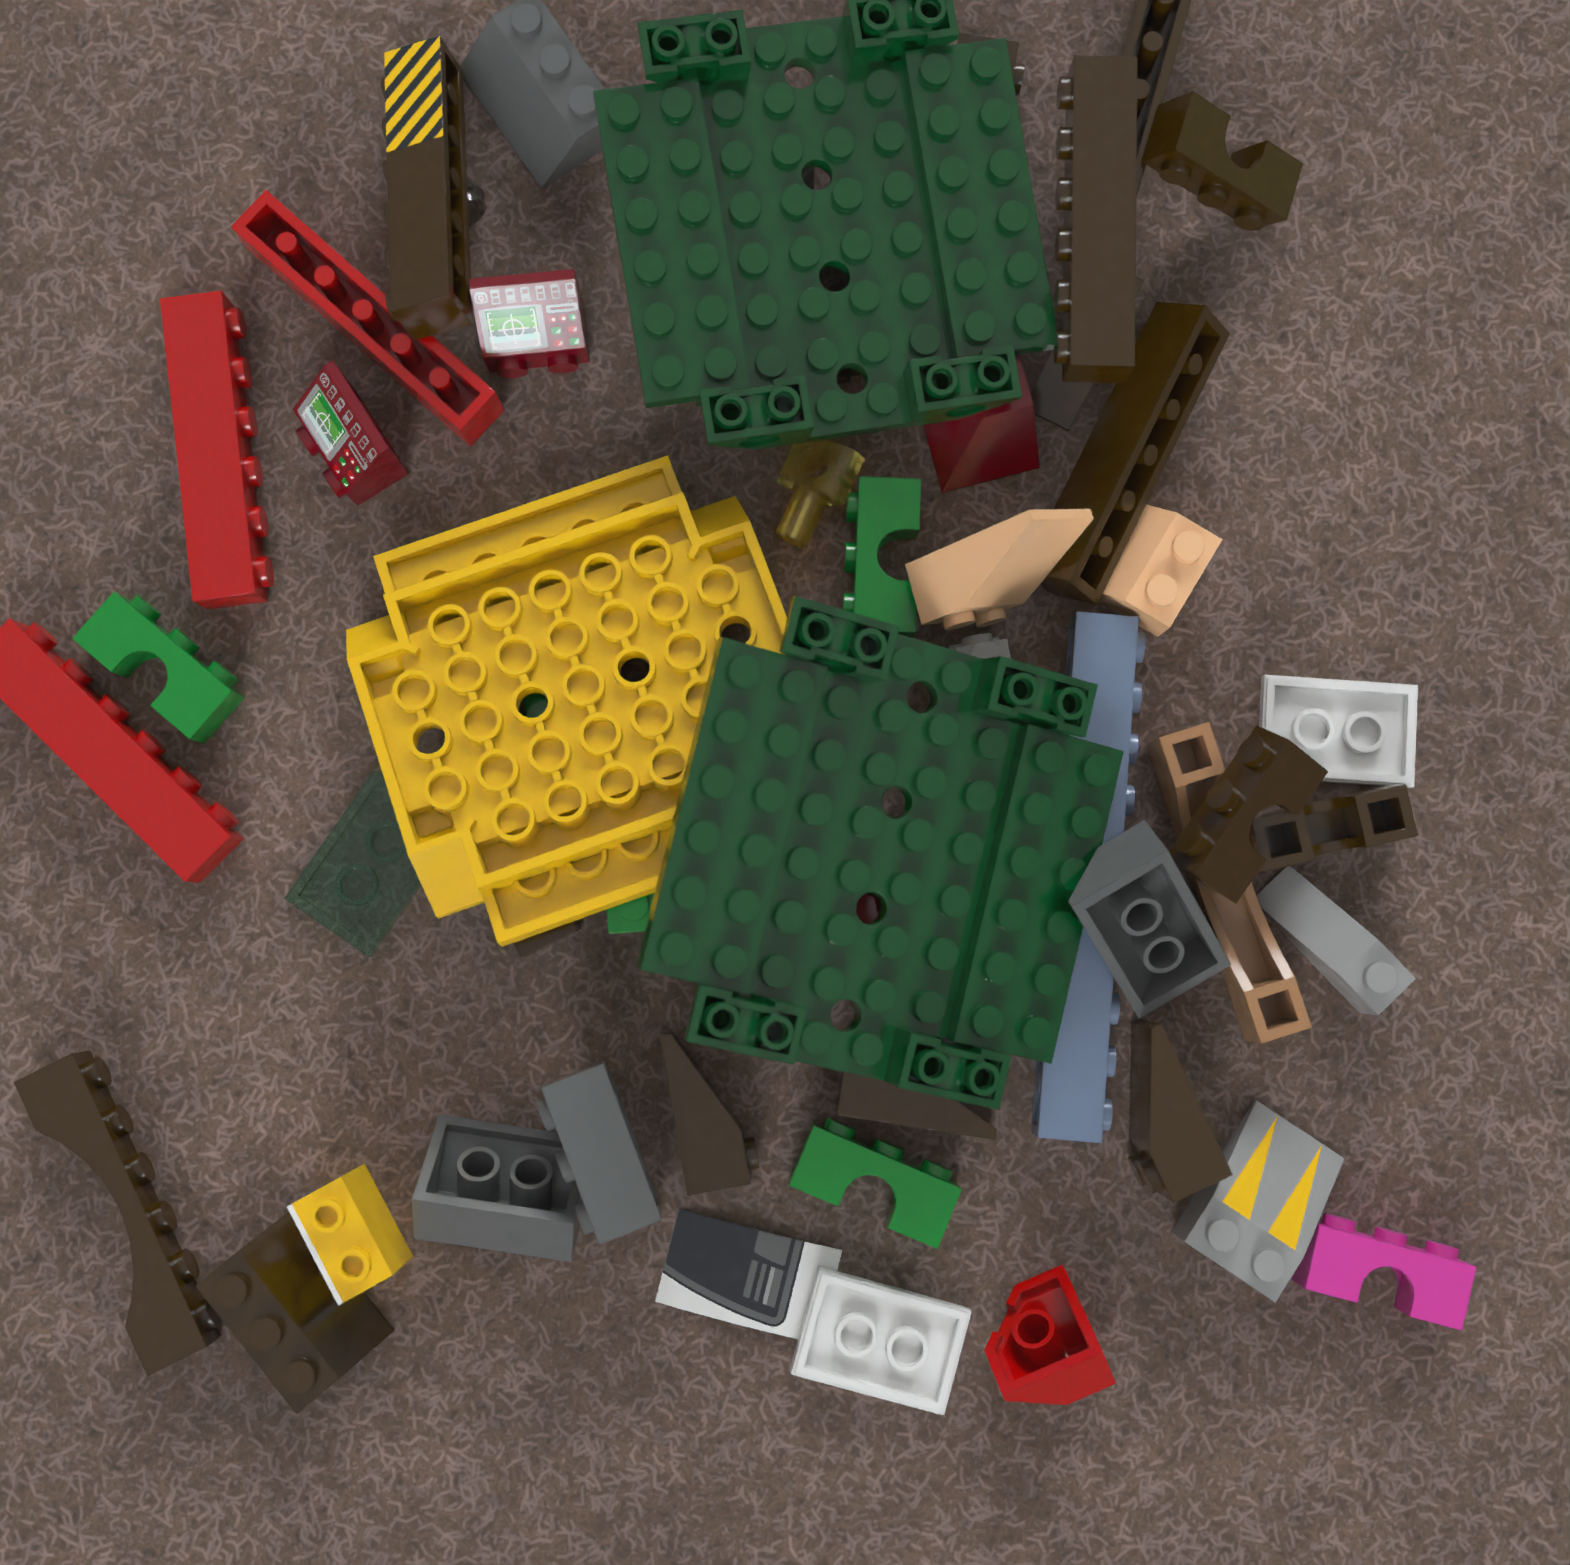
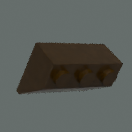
(288, 1316)

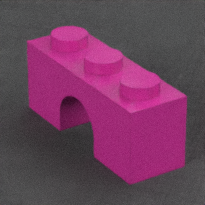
(1430, 1280)

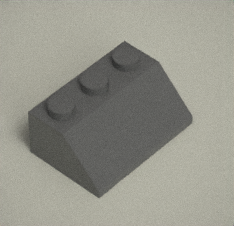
(535, 89)
(1145, 920)
(599, 1153)
(496, 1190)

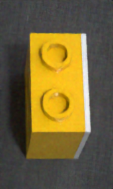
(351, 1234)

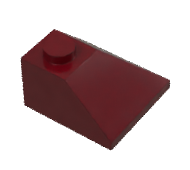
(986, 443)

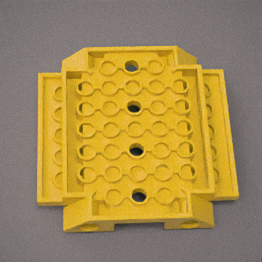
(552, 602)

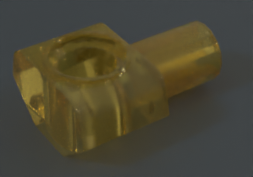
(813, 494)

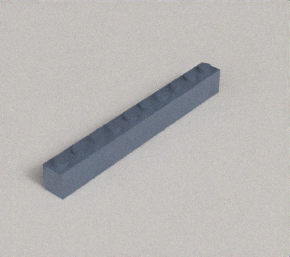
(1072, 1089)

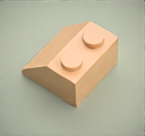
(1159, 568)

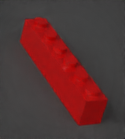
(361, 315)
(215, 450)
(111, 756)

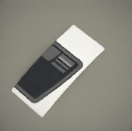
(741, 1273)

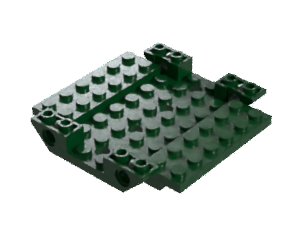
(919, 214)
(971, 878)

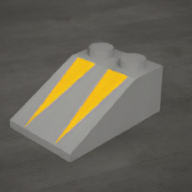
(1269, 1207)

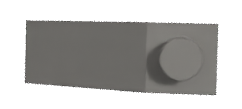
(1334, 942)

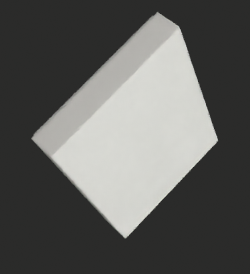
(1347, 726)
(880, 1340)

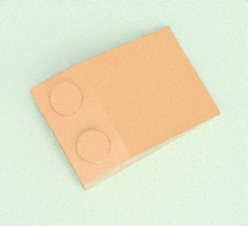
(993, 568)

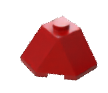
(1047, 1344)

